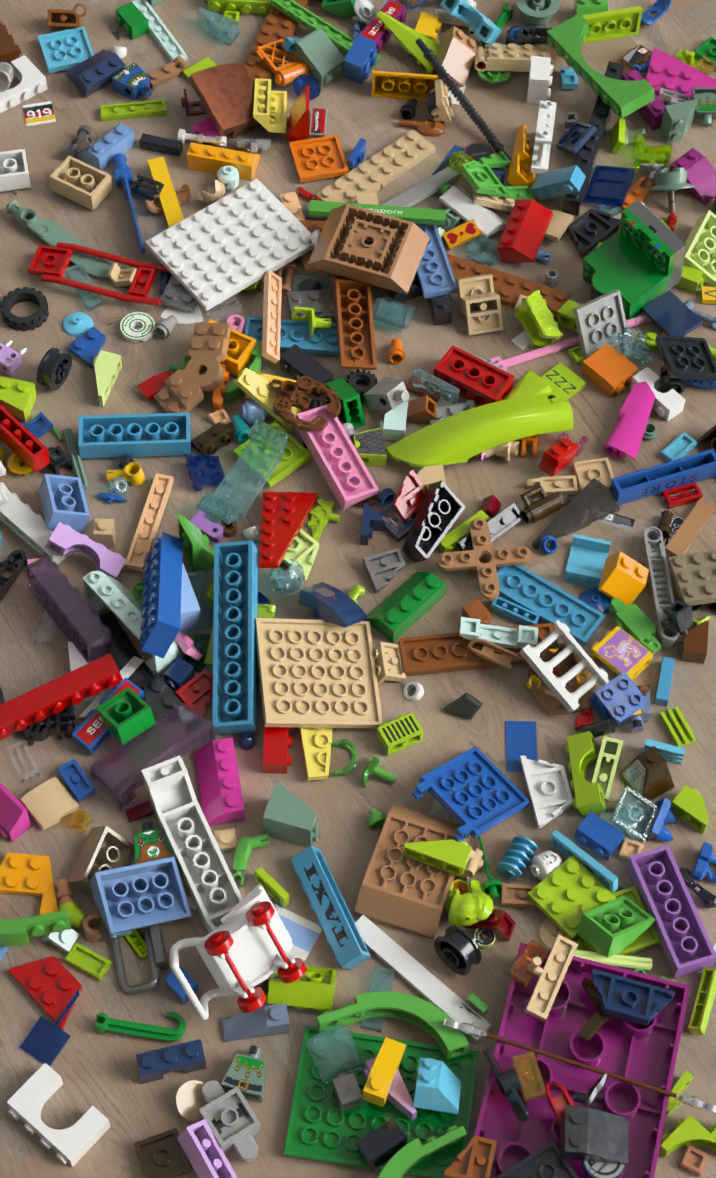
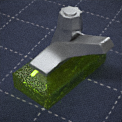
(651, 162)

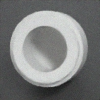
(119, 50)
(252, 533)
(419, 691)

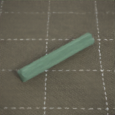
(75, 457)

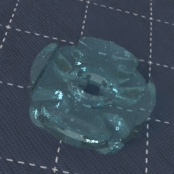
(483, 244)

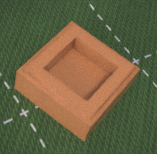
(693, 1160)

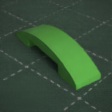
(233, 392)

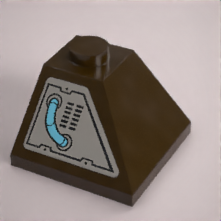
(648, 774)

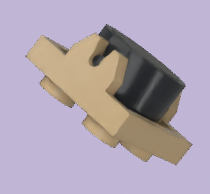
(440, 103)

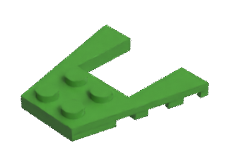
(485, 181)

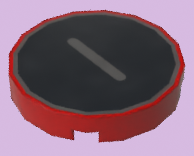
(478, 150)

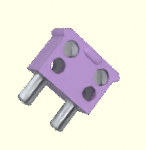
(9, 358)

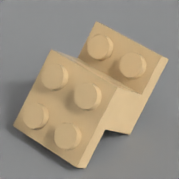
(480, 304)

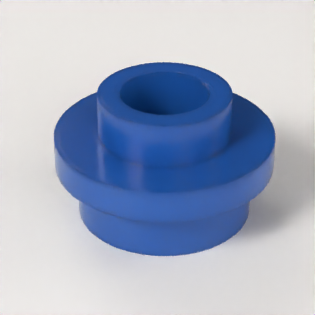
(552, 547)

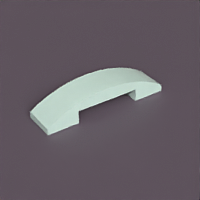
(501, 636)

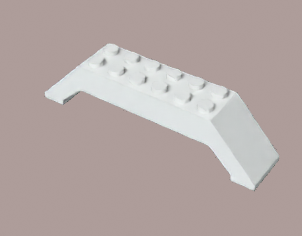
(191, 841)

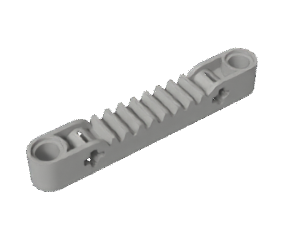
(659, 583)

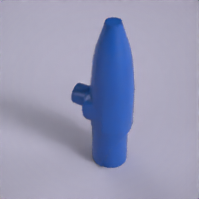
(111, 498)

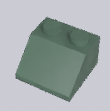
(677, 120)

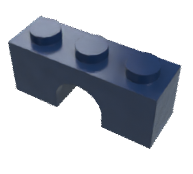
(183, 1056)

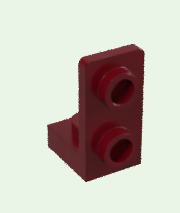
(499, 922)

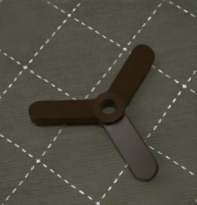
(599, 1017)

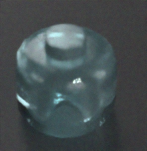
(117, 486)

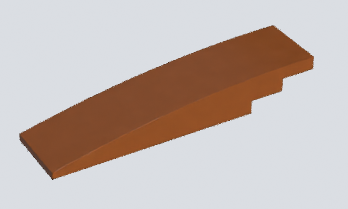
(354, 323)

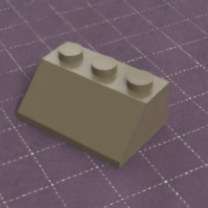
(101, 852)

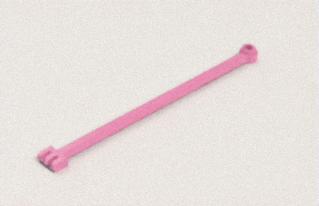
(504, 364)

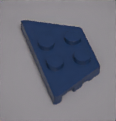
(629, 998)

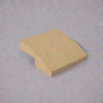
(558, 225)
(49, 803)

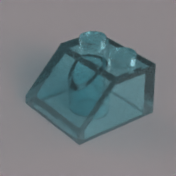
(393, 313)

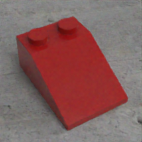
(299, 118)

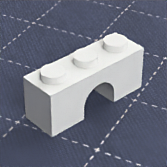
(665, 404)

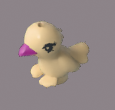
(503, 450)

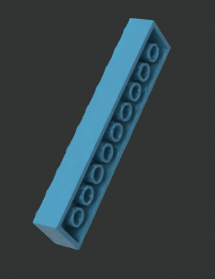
(235, 637)

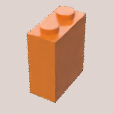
(609, 370)

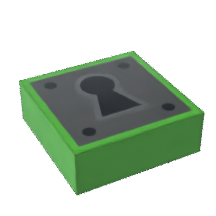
(477, 1005)

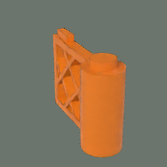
(288, 70)

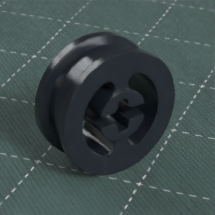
(54, 368)

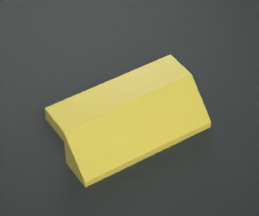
(270, 106)

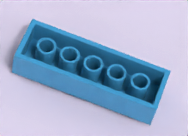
(134, 435)

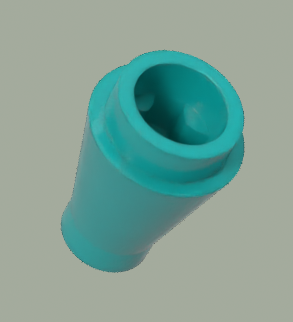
(240, 428)

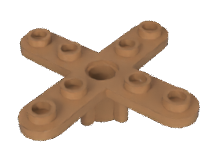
(484, 558)

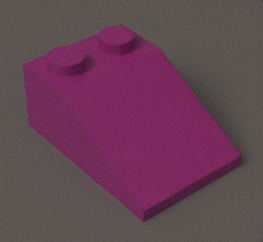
(699, 173)

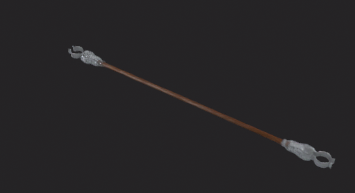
(479, 1032)

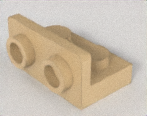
(388, 662)

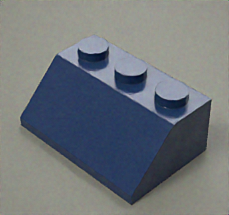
(95, 72)

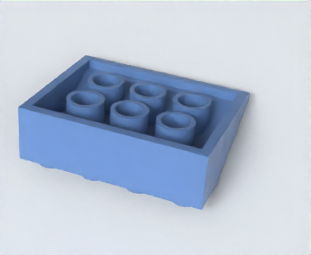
(140, 895)

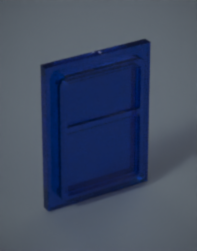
(609, 185)

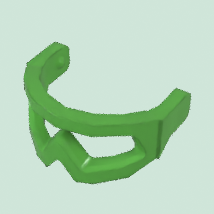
(352, 748)

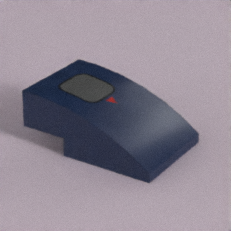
(331, 605)

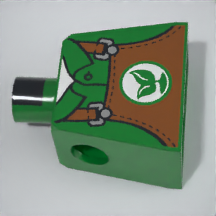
(151, 844)

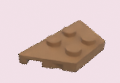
(552, 705)

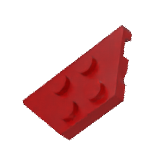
(48, 985)

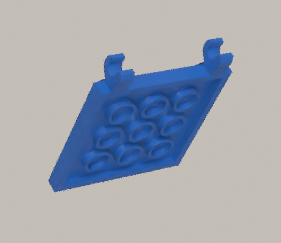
(472, 793)

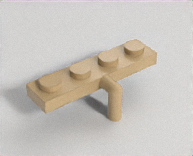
(549, 977)

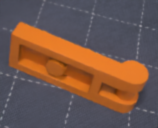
(219, 392)

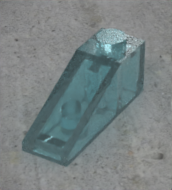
(220, 27)
(199, 587)

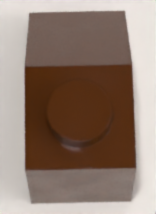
(694, 644)

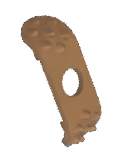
(183, 195)

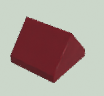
(490, 506)

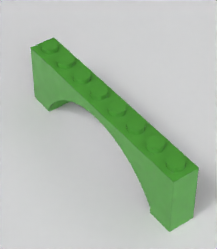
(621, 95)

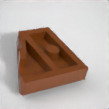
(474, 1160)

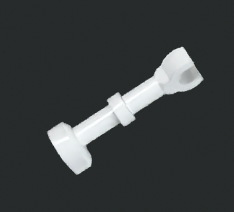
(218, 140)

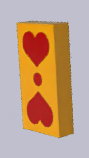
(461, 234)

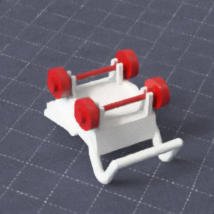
(242, 954)

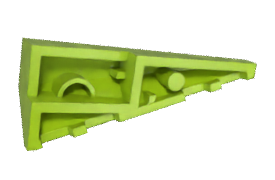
(407, 39)

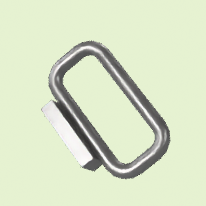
(157, 959)

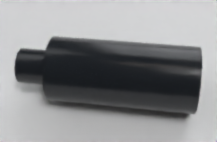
(601, 728)

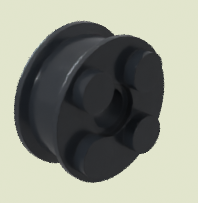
(458, 950)

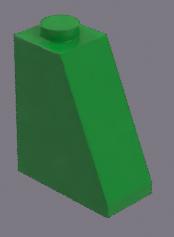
(350, 401)

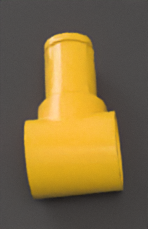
(131, 473)

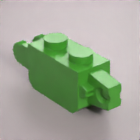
(635, 623)

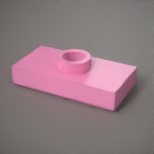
(186, 644)

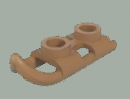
(487, 653)

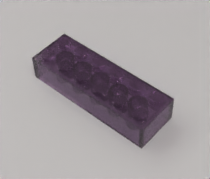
(68, 609)

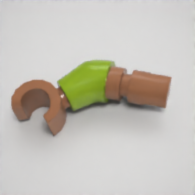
(77, 916)

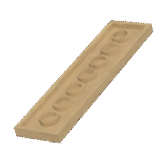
(379, 169)

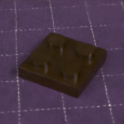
(162, 1156)

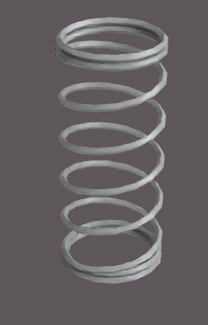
(6, 84)

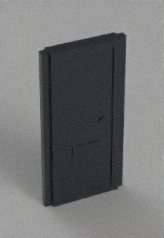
(124, 650)

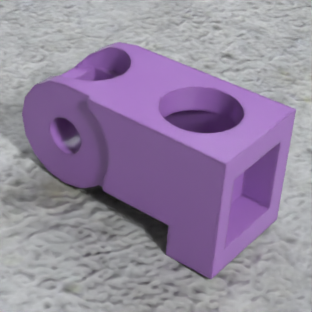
(213, 530)

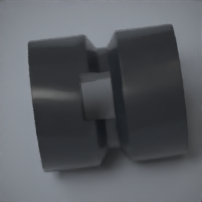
(668, 383)

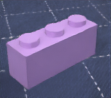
(205, 1152)

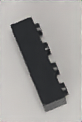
(161, 144)

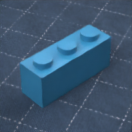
(558, 183)

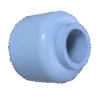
(252, 411)

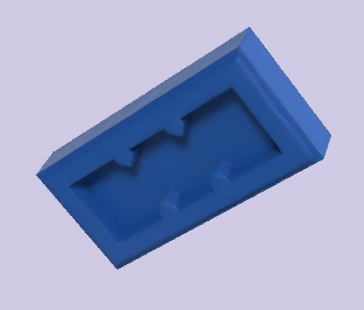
(357, 154)

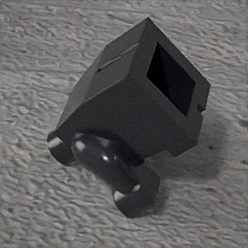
(679, 617)

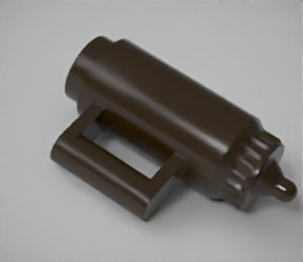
(543, 507)

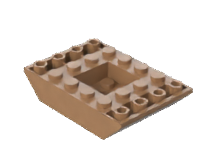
(385, 263)

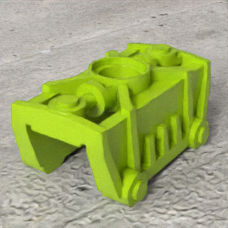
(538, 321)

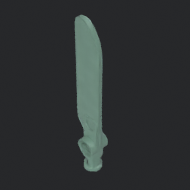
(52, 232)

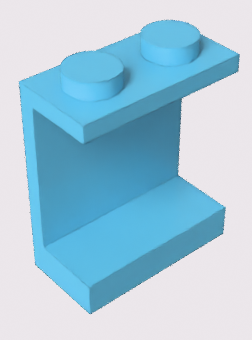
(586, 561)

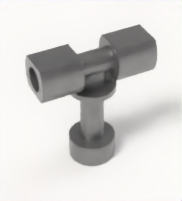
(81, 142)

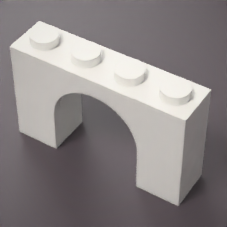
(31, 84)
(69, 1143)

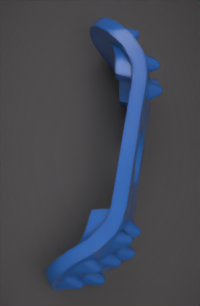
(659, 7)

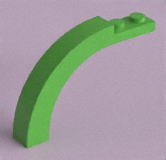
(17, 931)
(401, 1007)
(415, 1152)

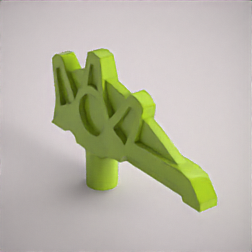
(321, 516)

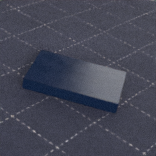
(671, 315)

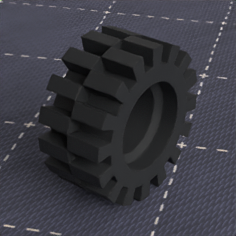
(361, 377)

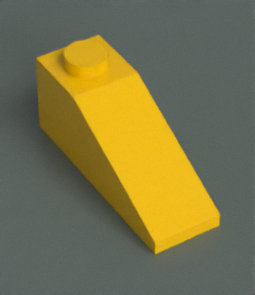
(383, 1072)

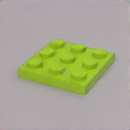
(293, 457)
(568, 895)

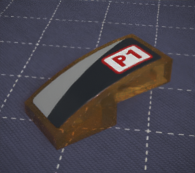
(635, 56)

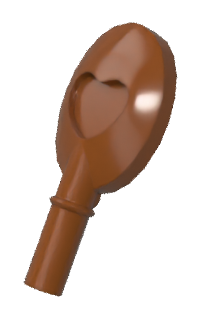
(425, 127)

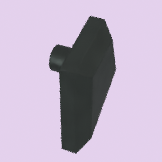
(464, 706)

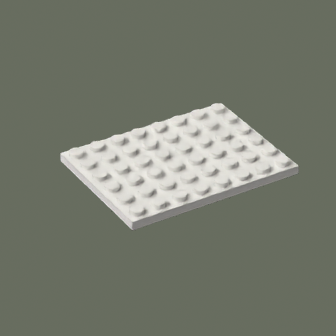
(231, 244)

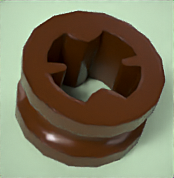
(229, 533)

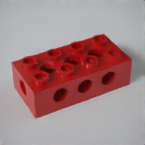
(474, 377)

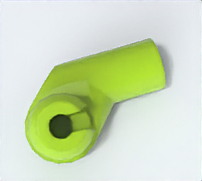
(356, 591)

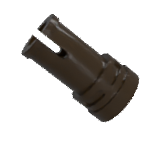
(664, 524)

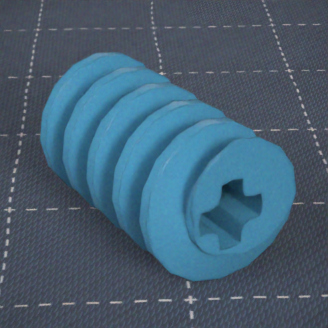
(516, 857)

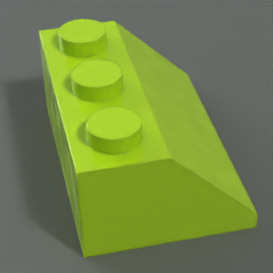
(312, 990)

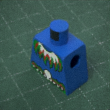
(132, 82)

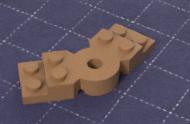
(207, 350)

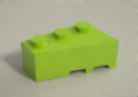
(17, 397)

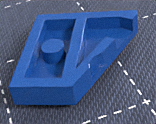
(88, 346)

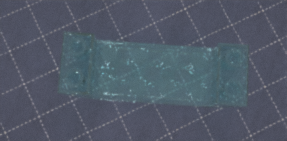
(247, 474)

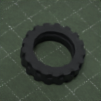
(28, 322)

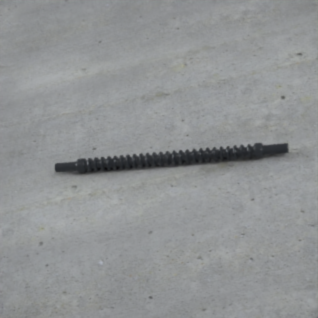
(429, 55)

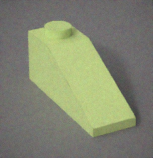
(107, 368)
(607, 764)

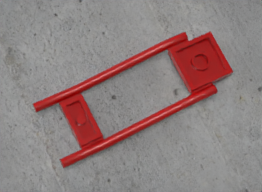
(52, 262)

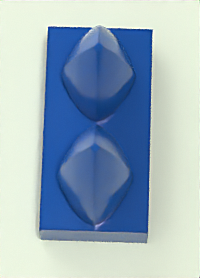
(664, 814)

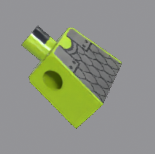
(371, 447)

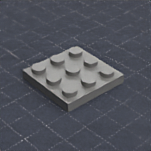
(600, 322)

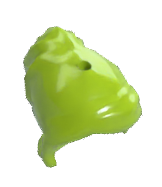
(470, 907)

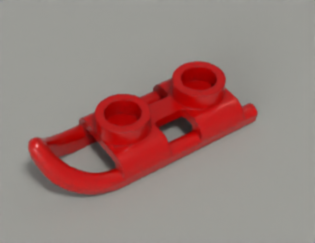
(558, 1103)

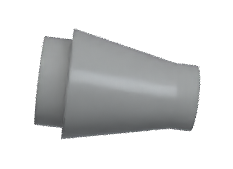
(165, 327)

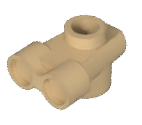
(473, 864)

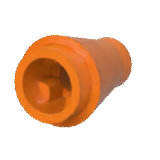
(396, 352)

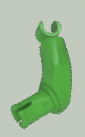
(243, 851)

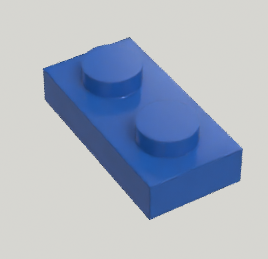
(76, 780)

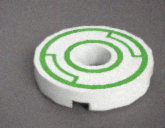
(137, 319)

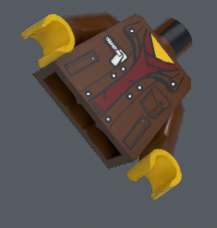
(561, 668)

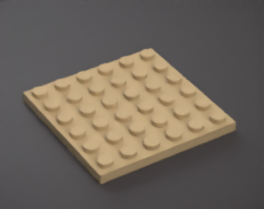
(317, 674)

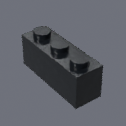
(299, 363)

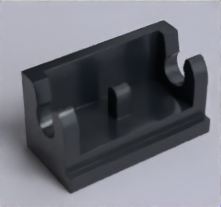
(381, 1144)

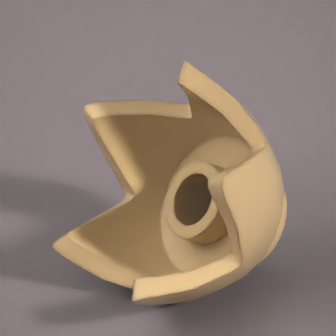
(213, 194)

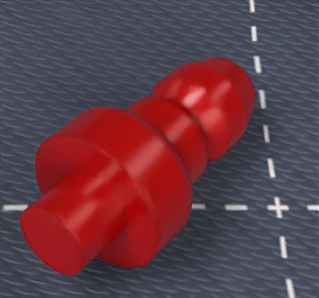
(671, 219)

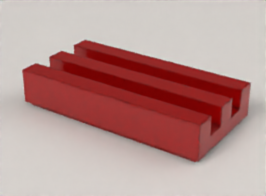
(684, 497)

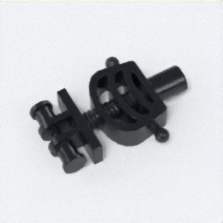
(62, 722)

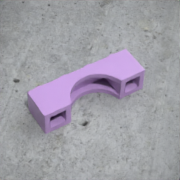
(67, 540)

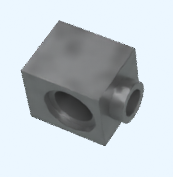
(347, 1091)

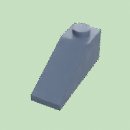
(263, 1022)

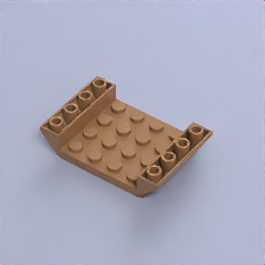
(402, 888)

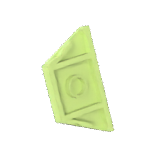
(302, 551)

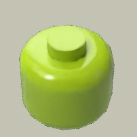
(650, 341)

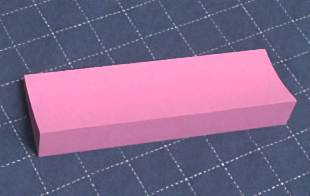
(338, 460)

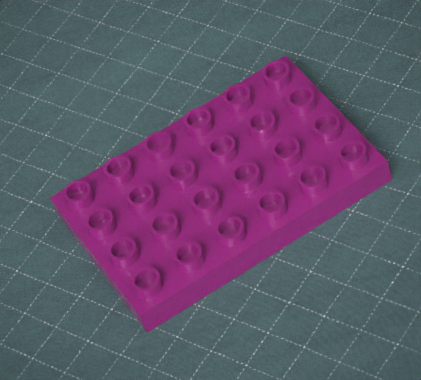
(617, 1047)

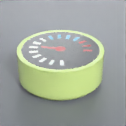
(485, 938)

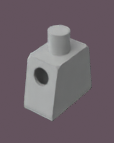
(387, 394)

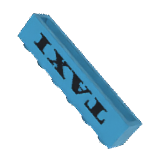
(330, 908)

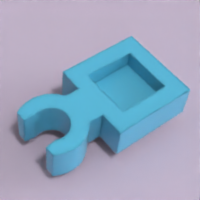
(568, 78)

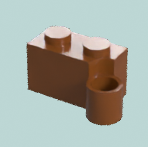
(65, 18)

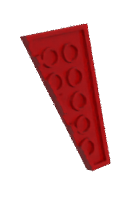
(280, 522)

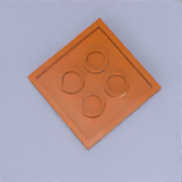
(318, 158)

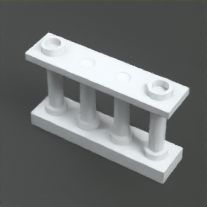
(543, 137)
(545, 669)

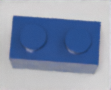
(599, 836)

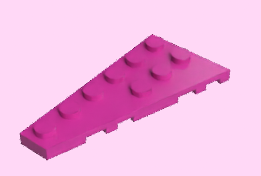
(675, 75)

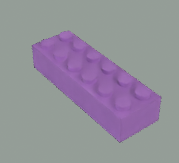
(669, 902)

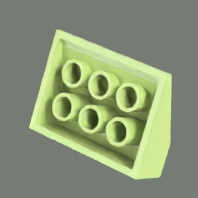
(701, 247)

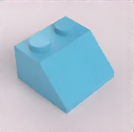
(436, 1087)

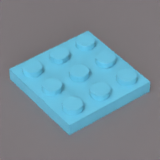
(65, 48)

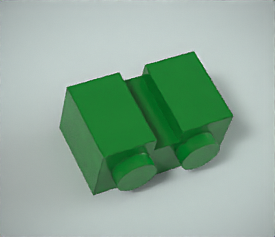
(132, 20)

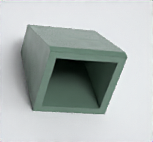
(321, 56)
(290, 818)

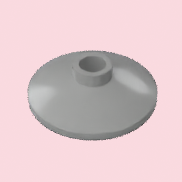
(364, 10)

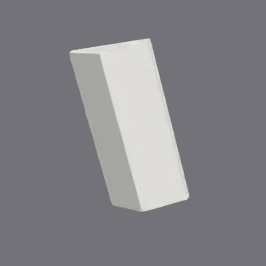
(463, 205)

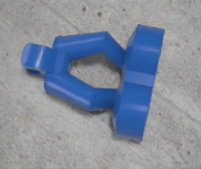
(702, 864)

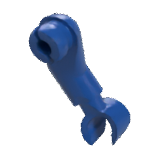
(642, 67)

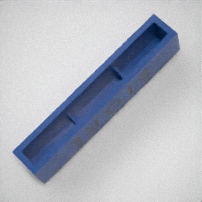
(663, 477)

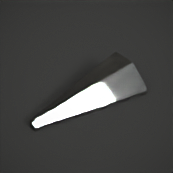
(588, 506)

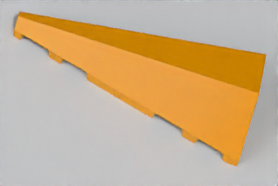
(521, 161)

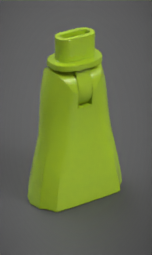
(529, 385)

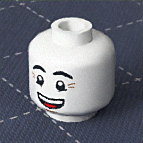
(545, 864)

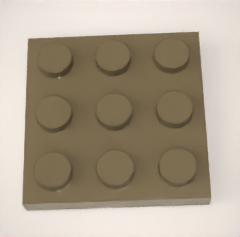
(695, 577)

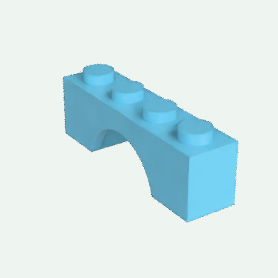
(482, 26)

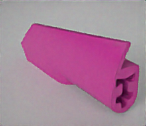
(631, 423)

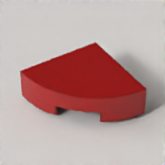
(584, 718)

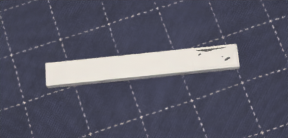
(418, 976)

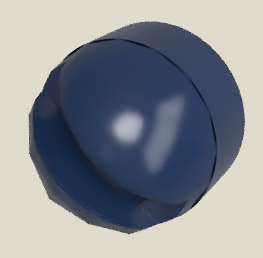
(248, 743)

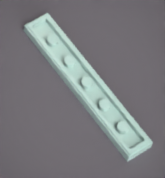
(160, 32)

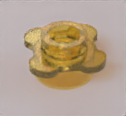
(80, 815)

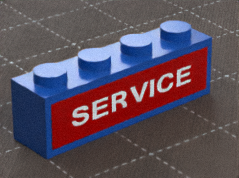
(93, 731)

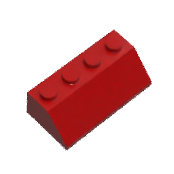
(524, 231)

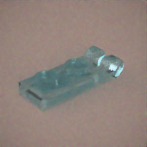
(435, 386)

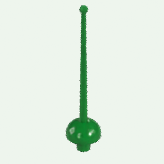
(490, 886)

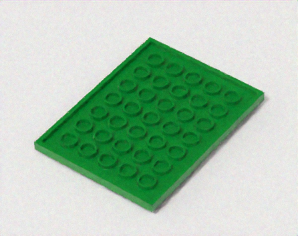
(327, 1135)

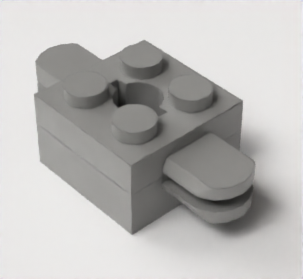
(230, 1120)

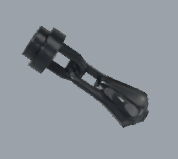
(706, 897)

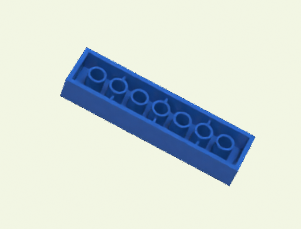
(162, 595)

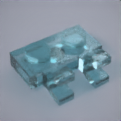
(634, 348)

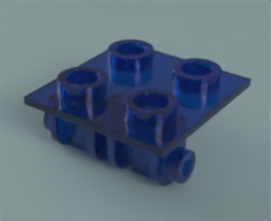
(204, 470)

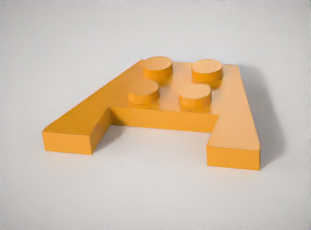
(29, 876)

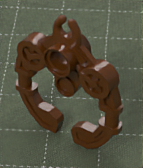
(294, 394)

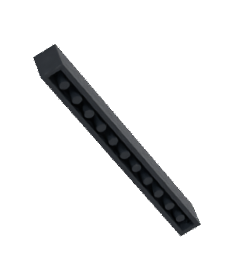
(589, 151)

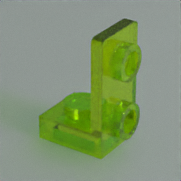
(642, 147)

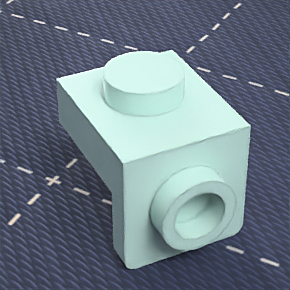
(63, 940)

